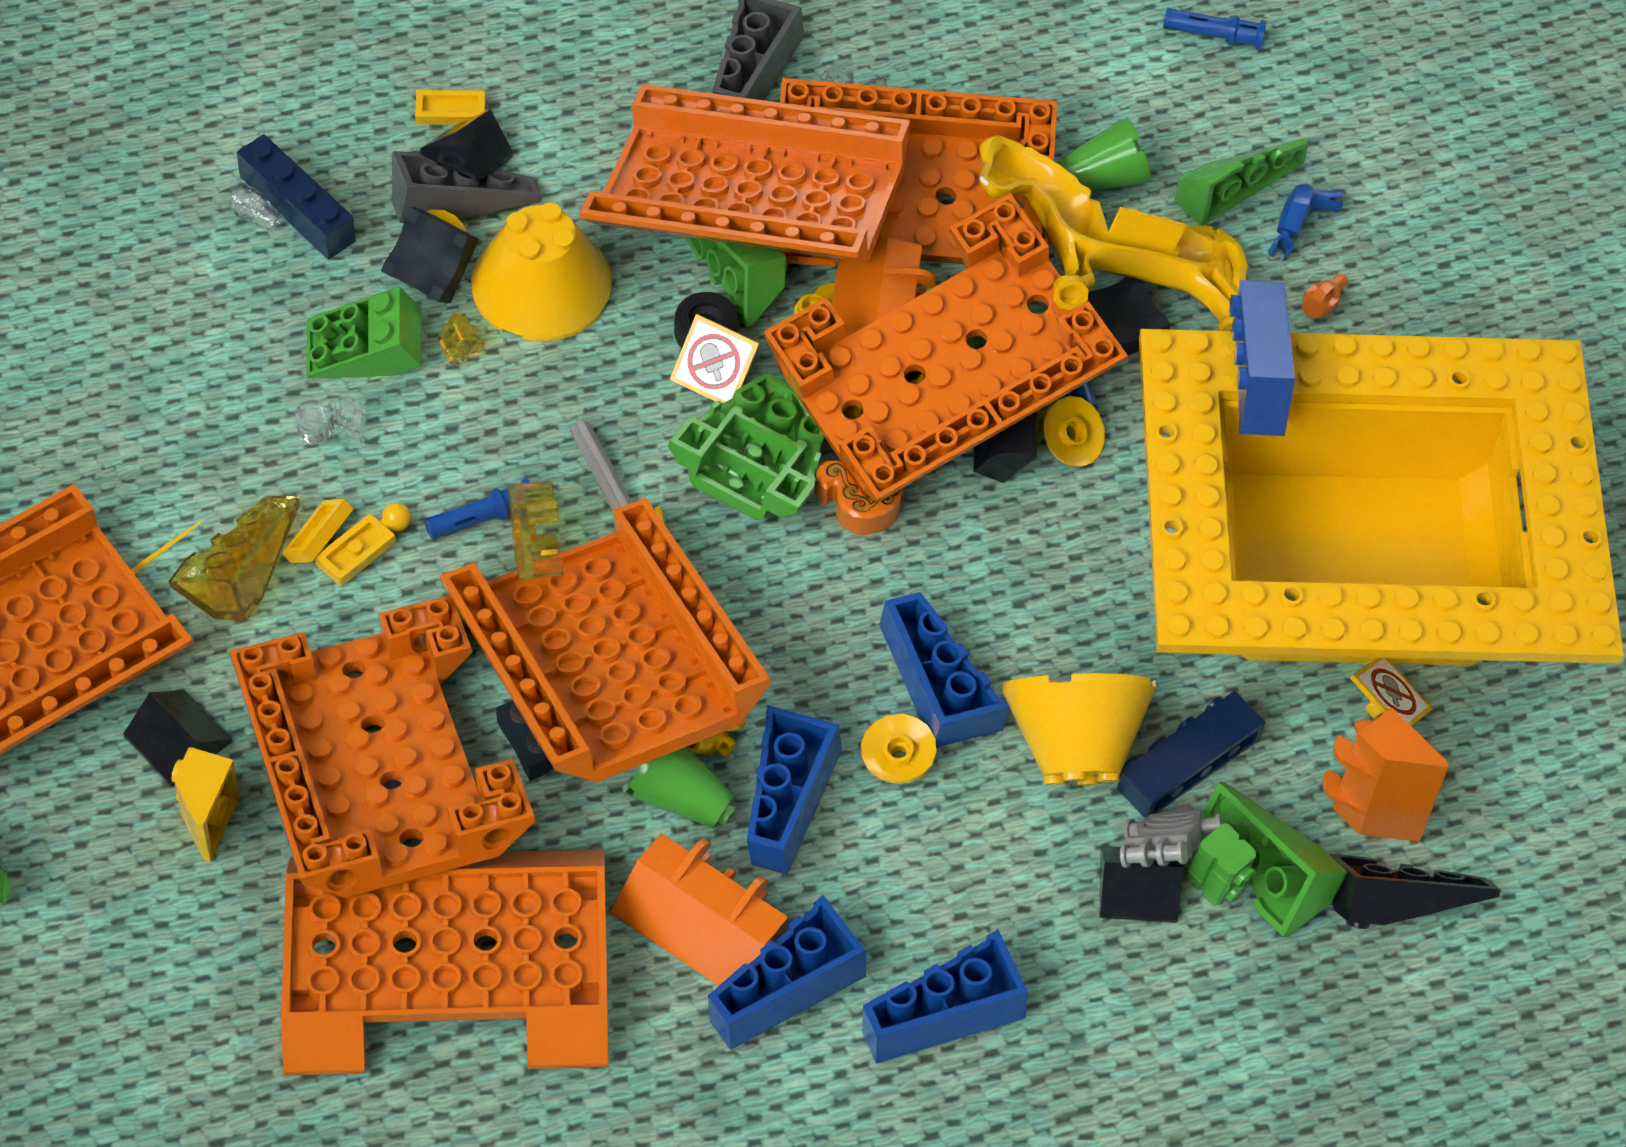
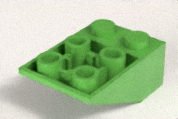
(366, 337)

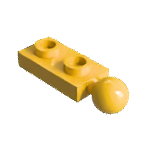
(363, 543)

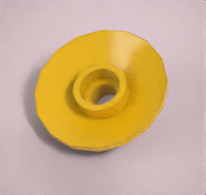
(1084, 429)
(896, 734)

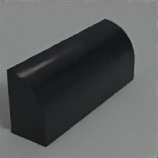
(1008, 450)

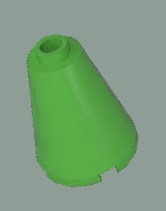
(1109, 159)
(683, 787)

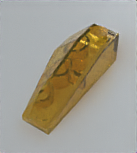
(238, 566)

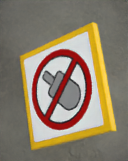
(714, 360)
(1388, 689)

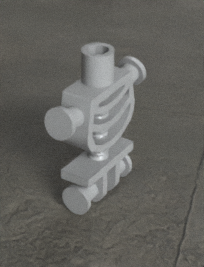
(1165, 836)

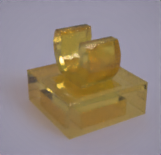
(459, 339)

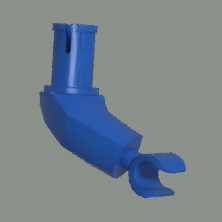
(1296, 209)

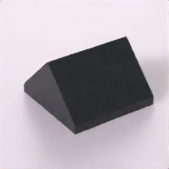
(471, 147)
(170, 725)
(1138, 891)

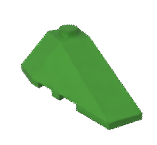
(1229, 181)
(747, 273)
(1291, 874)

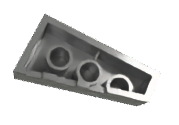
(758, 47)

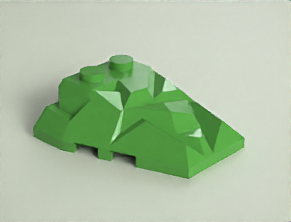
(753, 449)

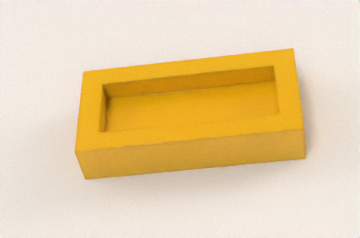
(448, 106)
(317, 531)

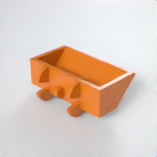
(880, 286)
(1387, 779)
(697, 909)

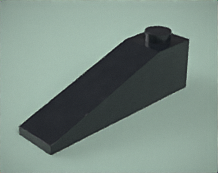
(1389, 896)

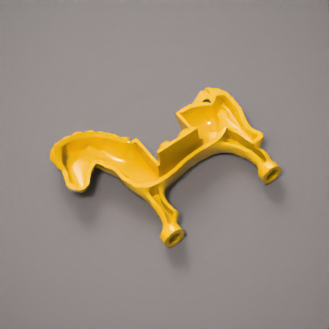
(1136, 246)

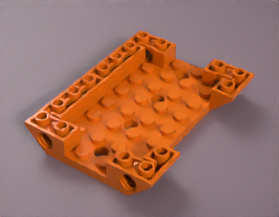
(939, 154)
(965, 390)
(333, 772)
(514, 898)

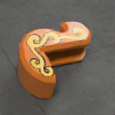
(853, 507)

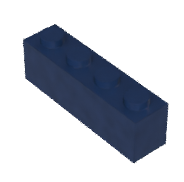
(296, 196)
(1190, 754)

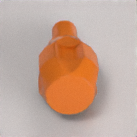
(1323, 296)

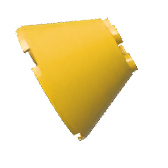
(541, 276)
(1081, 725)

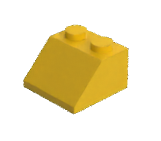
(206, 797)

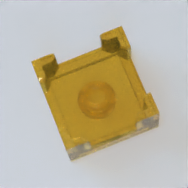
(531, 506)

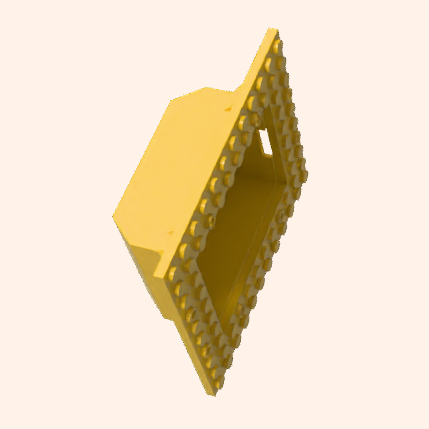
(1382, 507)

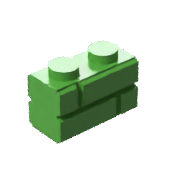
(1222, 865)

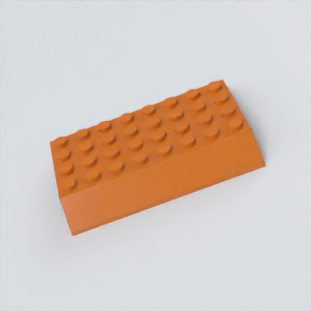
(754, 173)
(70, 617)
(616, 652)

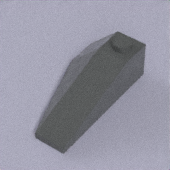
(432, 186)

